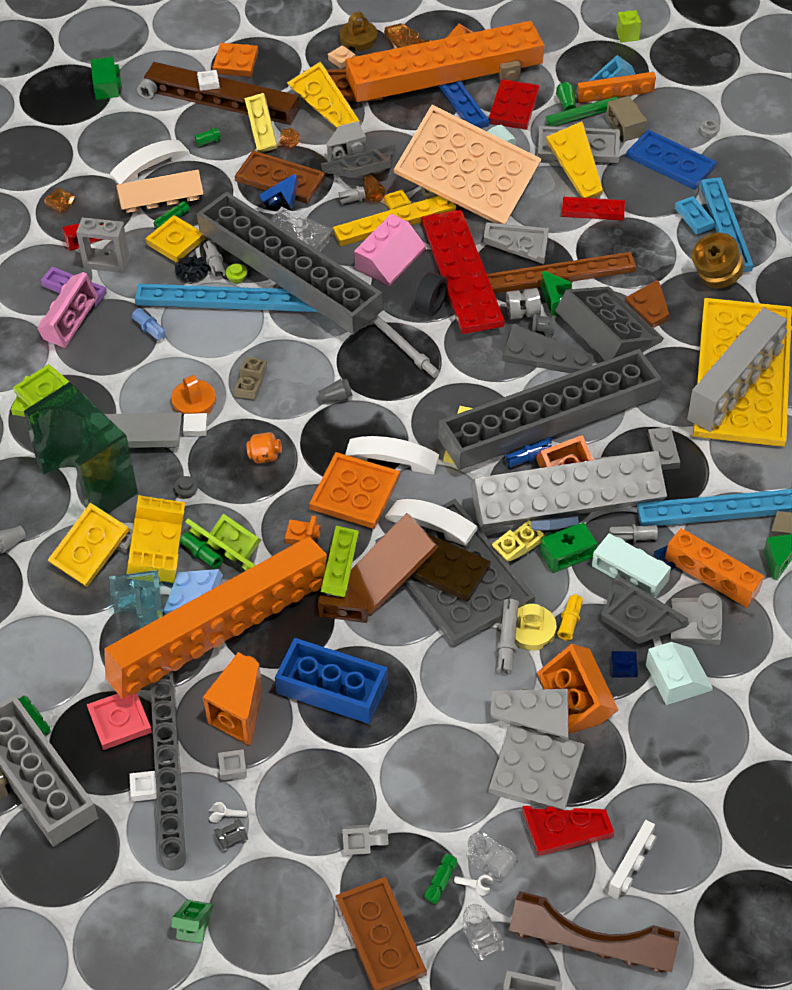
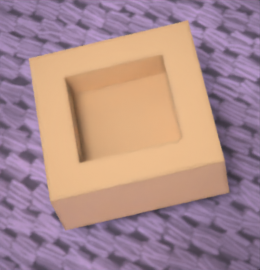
(339, 55)

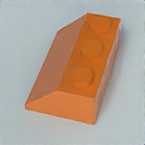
(588, 694)

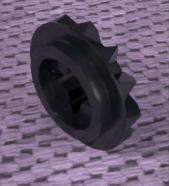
(196, 273)

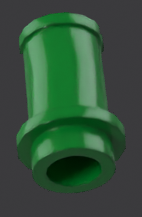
(208, 137)

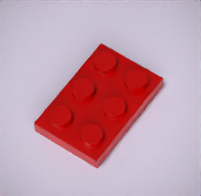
(514, 104)

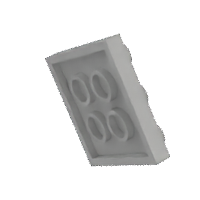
(536, 768)

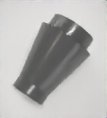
(336, 391)

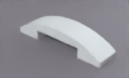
(147, 157)
(394, 450)
(435, 517)

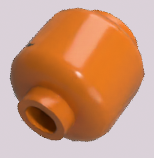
(264, 448)

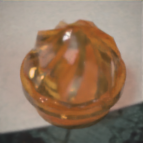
(289, 137)

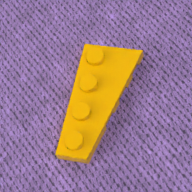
(323, 95)
(576, 159)

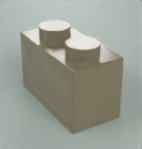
(626, 116)

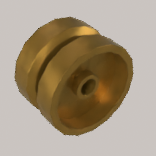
(718, 260)

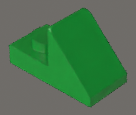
(553, 290)
(192, 920)

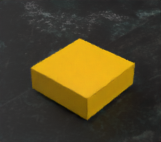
(396, 199)

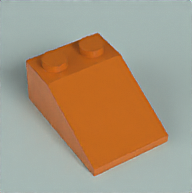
(568, 452)

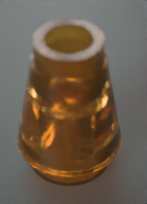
(373, 189)

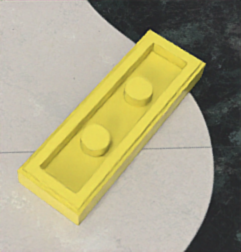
(261, 123)

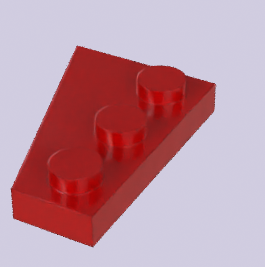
(564, 829)

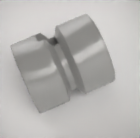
(530, 300)

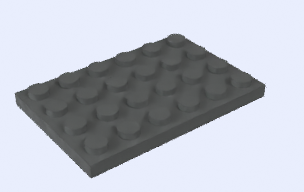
(485, 608)

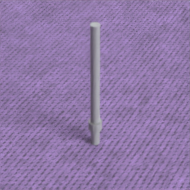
(420, 360)

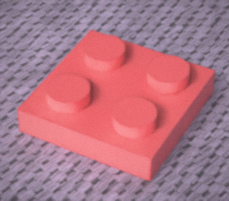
(118, 719)

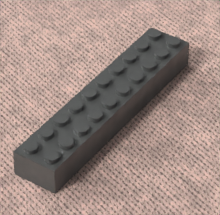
(290, 262)
(549, 409)

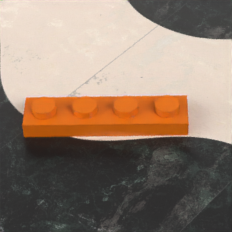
(615, 87)

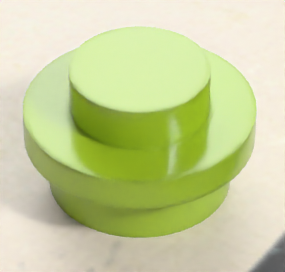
(236, 273)

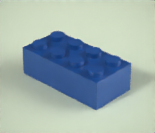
(331, 680)

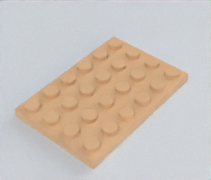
(467, 165)

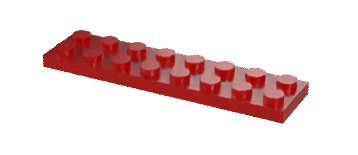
(462, 266)

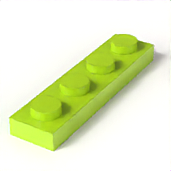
(340, 561)

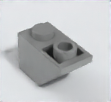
(346, 141)

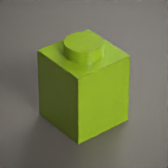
(628, 26)

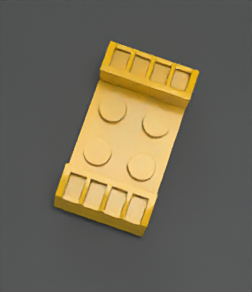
(156, 537)

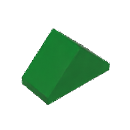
(778, 554)

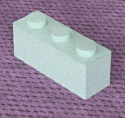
(632, 564)

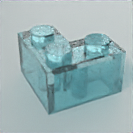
(140, 593)

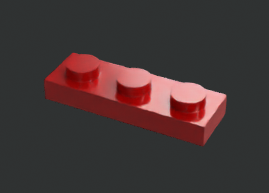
(593, 208)

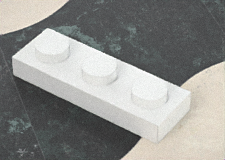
(632, 861)

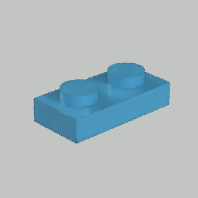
(694, 215)

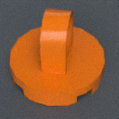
(193, 396)

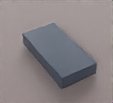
(554, 523)

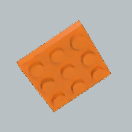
(354, 490)

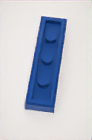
(464, 104)

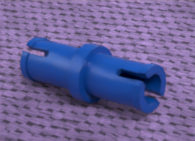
(526, 454)

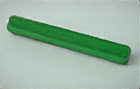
(578, 112)

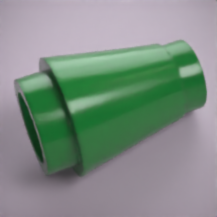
(566, 95)

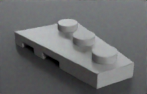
(519, 240)

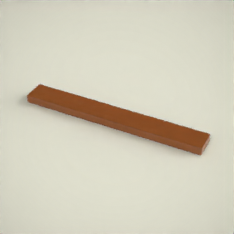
(570, 271)

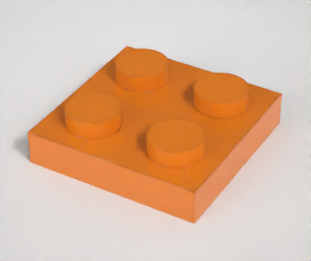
(235, 59)

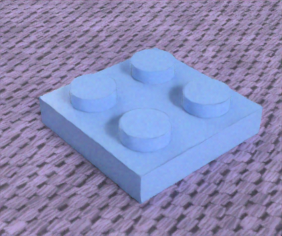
(191, 585)

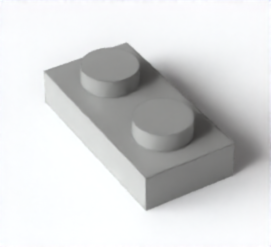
(663, 441)

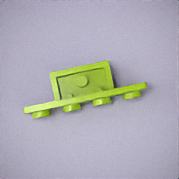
(231, 537)

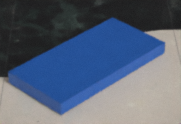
(671, 159)

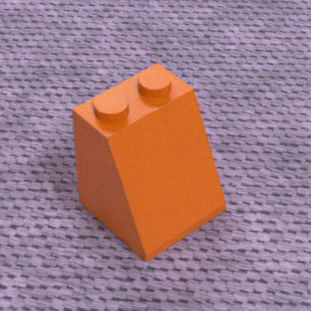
(235, 699)

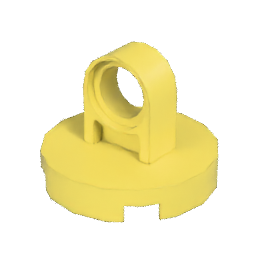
(534, 627)

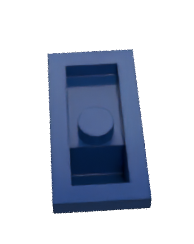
(285, 188)

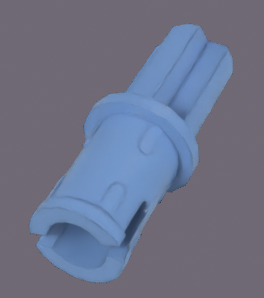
(149, 324)

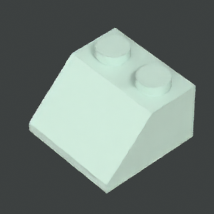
(676, 672)

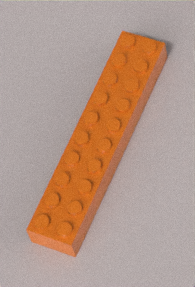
(443, 61)
(214, 617)

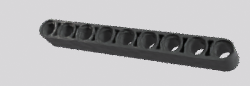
(168, 772)

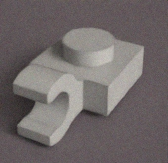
(358, 839)

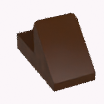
(347, 608)

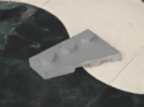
(537, 709)

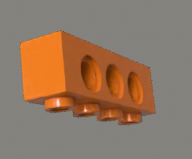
(714, 567)

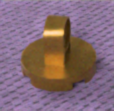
(358, 33)

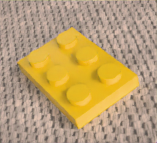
(88, 545)

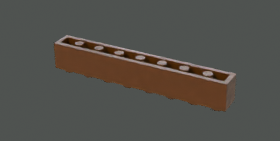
(231, 95)

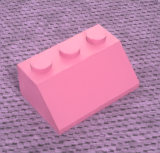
(389, 250)
(68, 310)

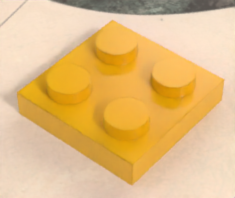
(175, 238)

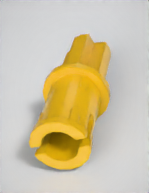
(570, 617)

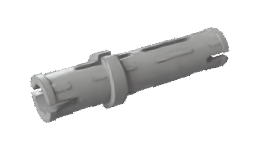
(508, 633)

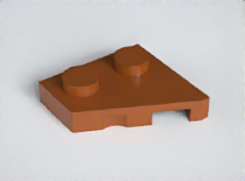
(649, 304)

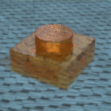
(59, 200)

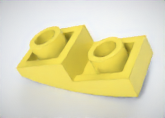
(519, 542)

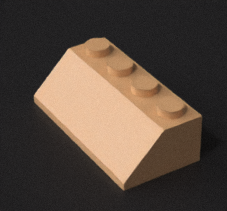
(159, 190)

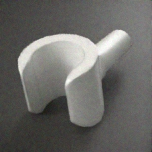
(221, 811)
(485, 879)

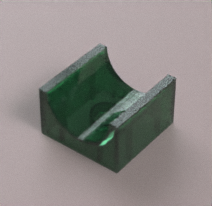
(75, 433)

